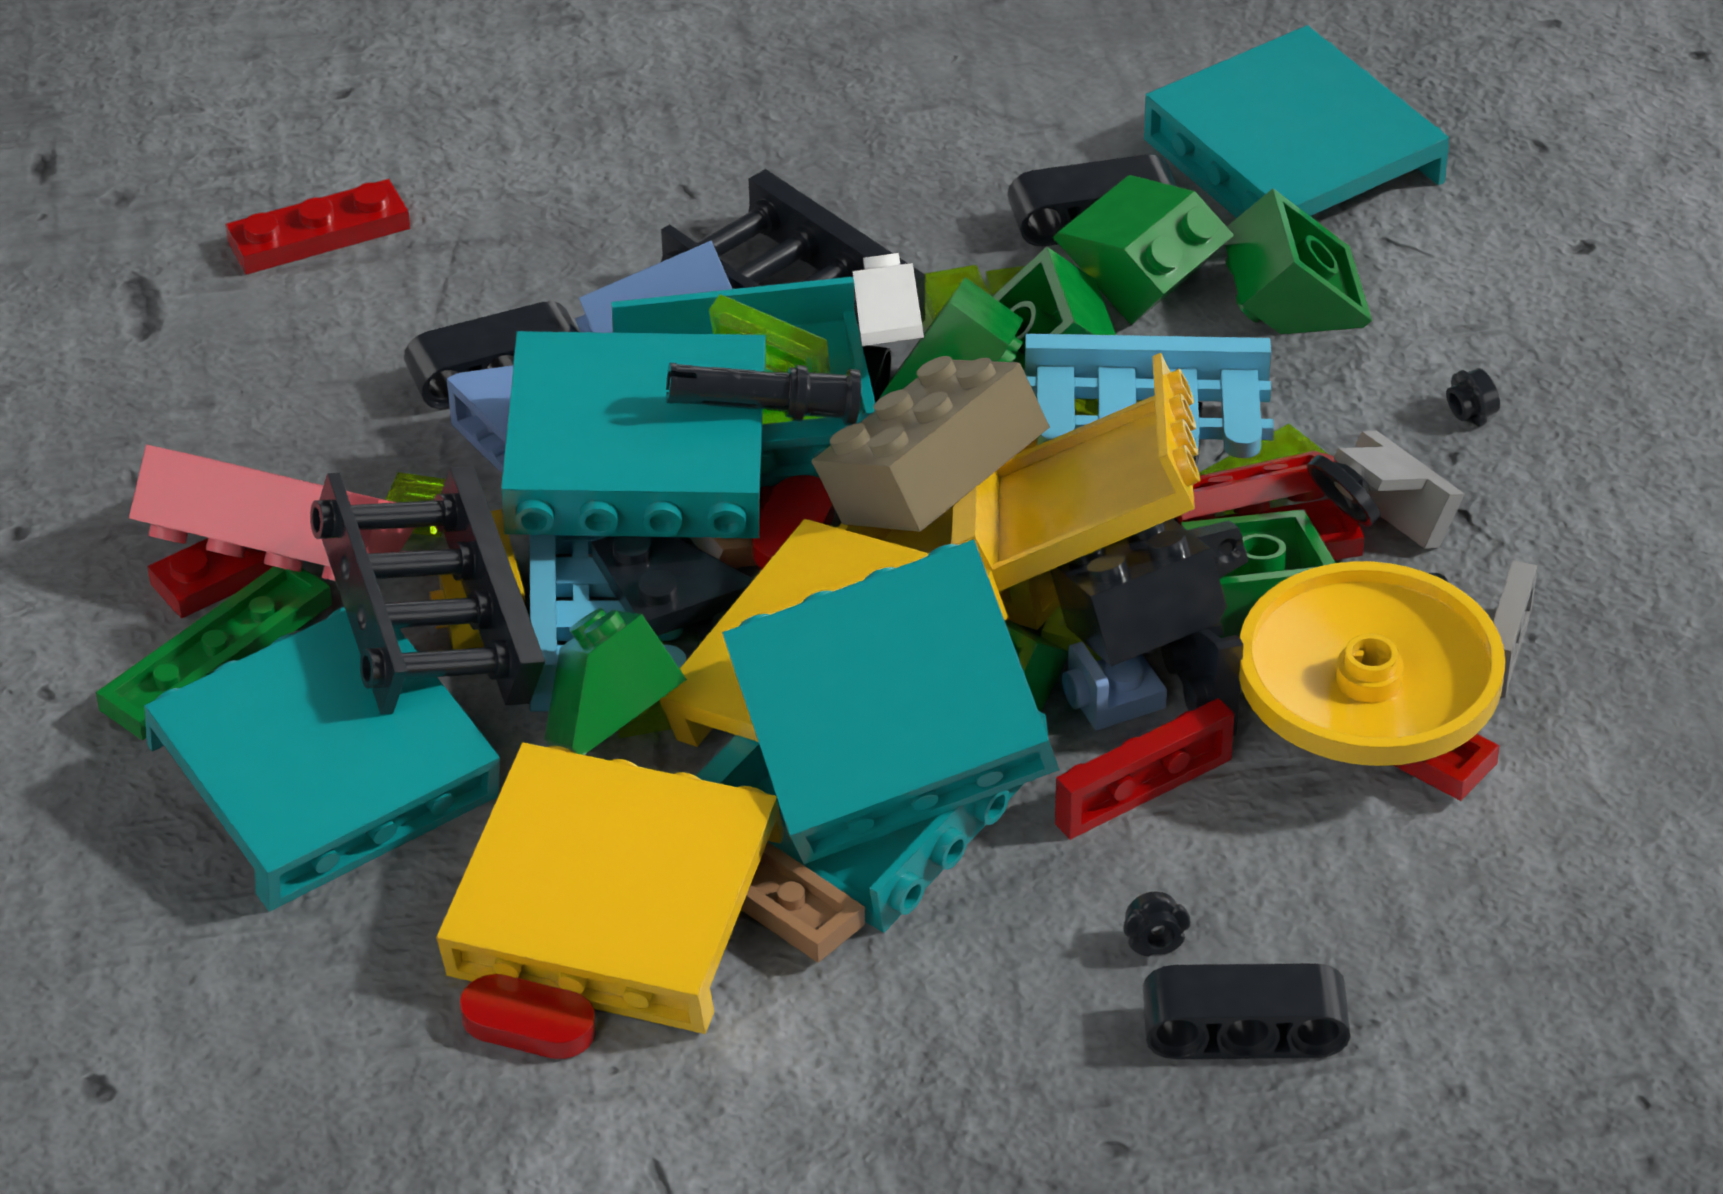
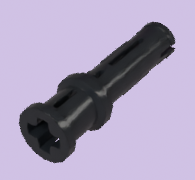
(794, 392)

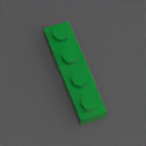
(238, 627)

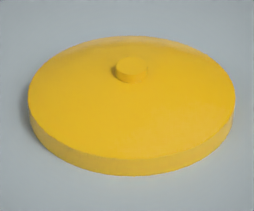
(1371, 663)

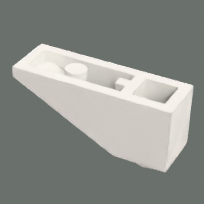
(887, 300)

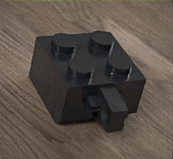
(1148, 587)

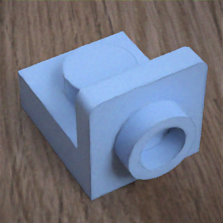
(1111, 692)

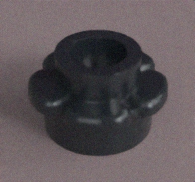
(1473, 396)
(1149, 912)

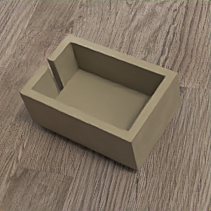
(930, 443)

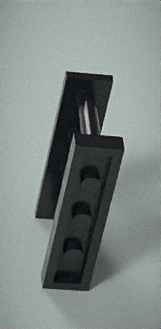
(803, 233)
(473, 557)

